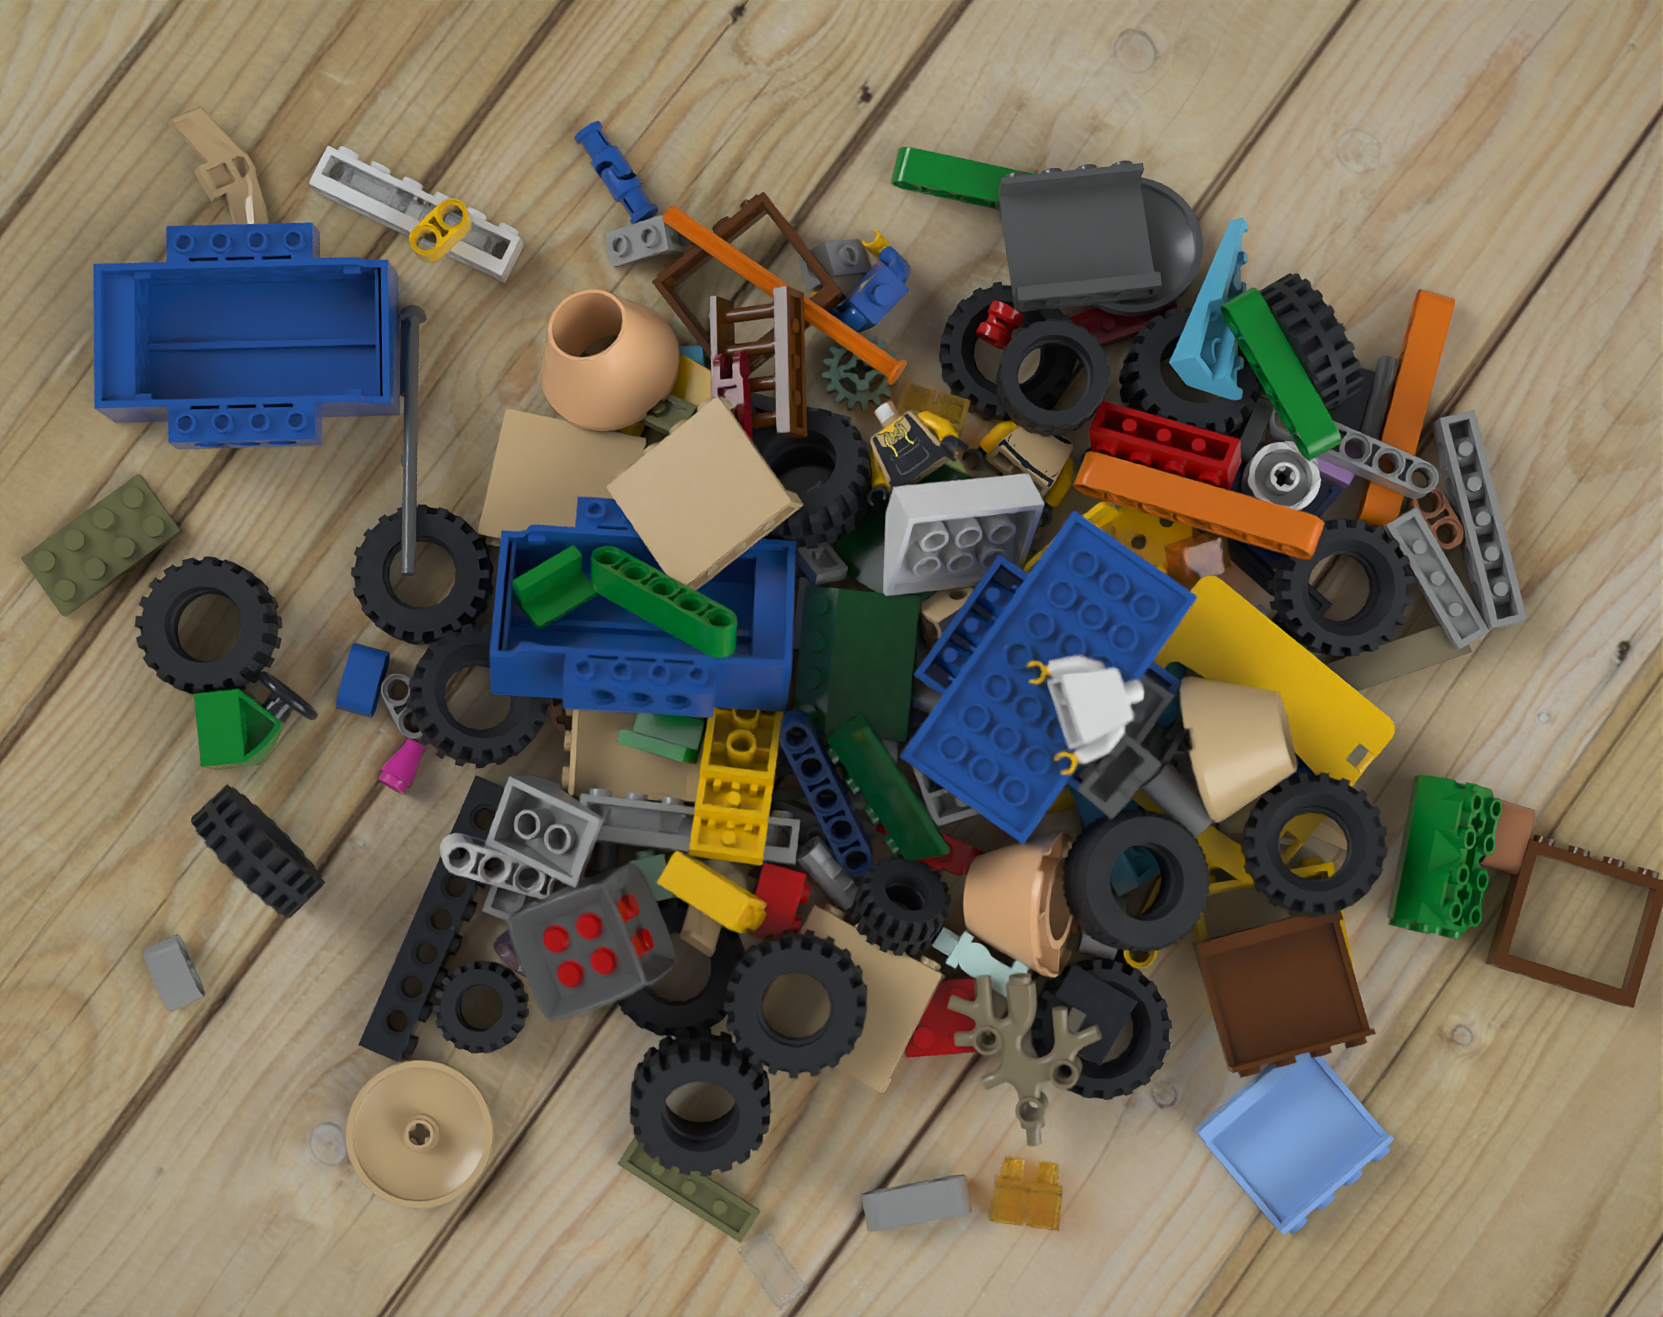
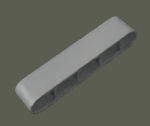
(1367, 465)

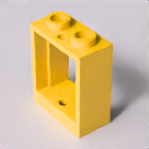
(713, 893)

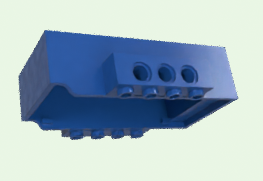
(245, 337)
(620, 662)
(995, 730)

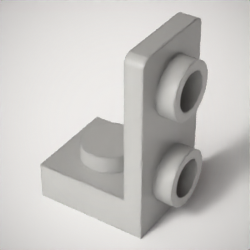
(644, 241)

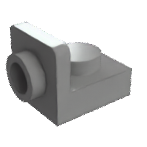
(819, 564)

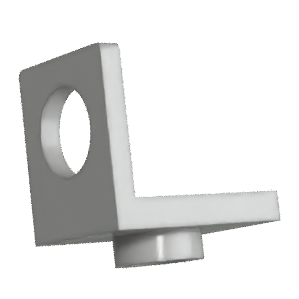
(838, 259)

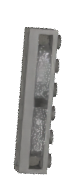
(670, 824)

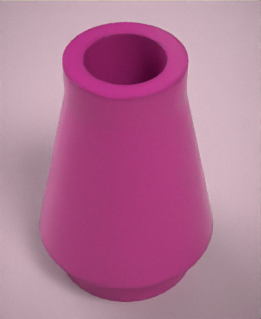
(402, 766)

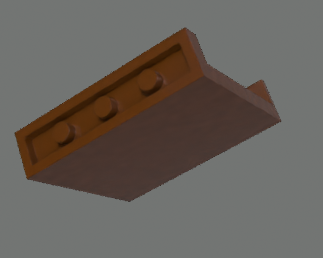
(1282, 992)

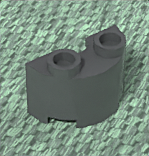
(1117, 775)

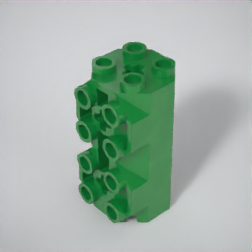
(1438, 869)

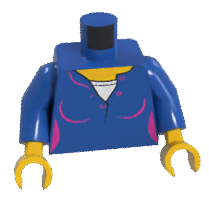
(877, 290)

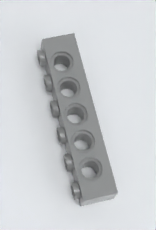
(1477, 508)

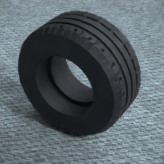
(1181, 888)

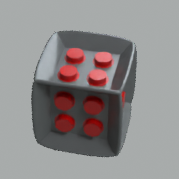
(592, 942)

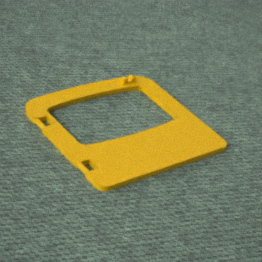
(1327, 717)

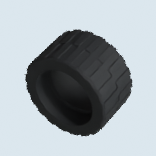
(1065, 336)

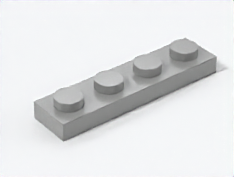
(1437, 579)

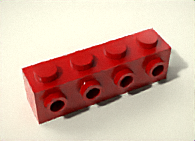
(1165, 445)

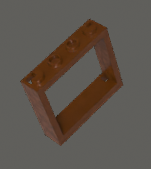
(729, 230)
(1512, 905)

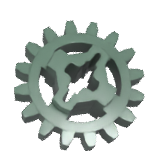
(843, 375)

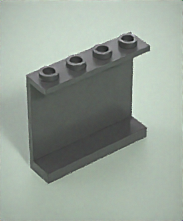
(1077, 237)

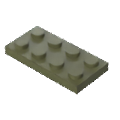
(101, 545)

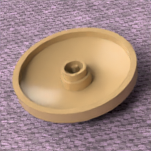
(419, 1134)

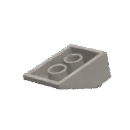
(544, 828)

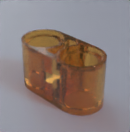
(1197, 557)

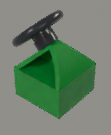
(241, 730)

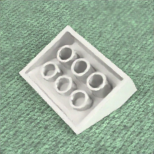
(955, 530)

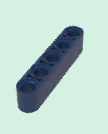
(826, 777)

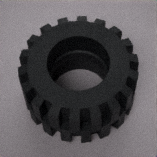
(887, 923)
(449, 1007)

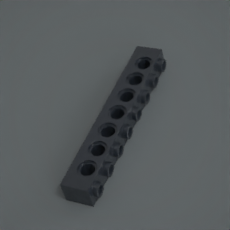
(379, 1034)

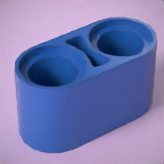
(362, 680)

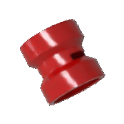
(999, 325)

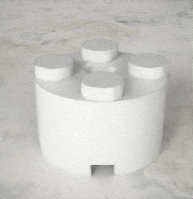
(1301, 478)

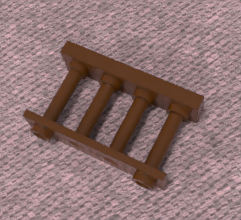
(789, 352)

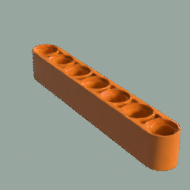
(1409, 397)
(1199, 505)

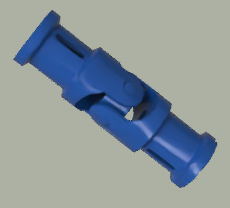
(616, 172)

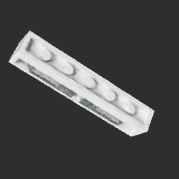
(403, 205)

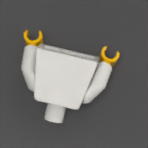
(1089, 704)

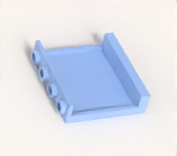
(1294, 1139)

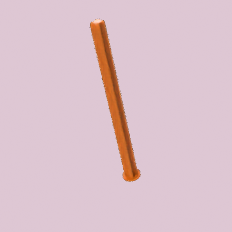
(767, 282)

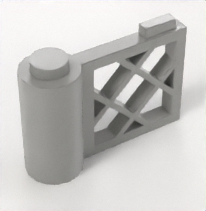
(1177, 792)

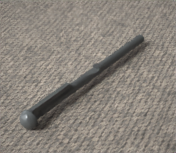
(410, 319)

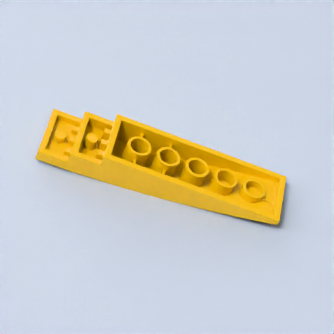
(736, 783)

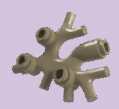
(1017, 1067)

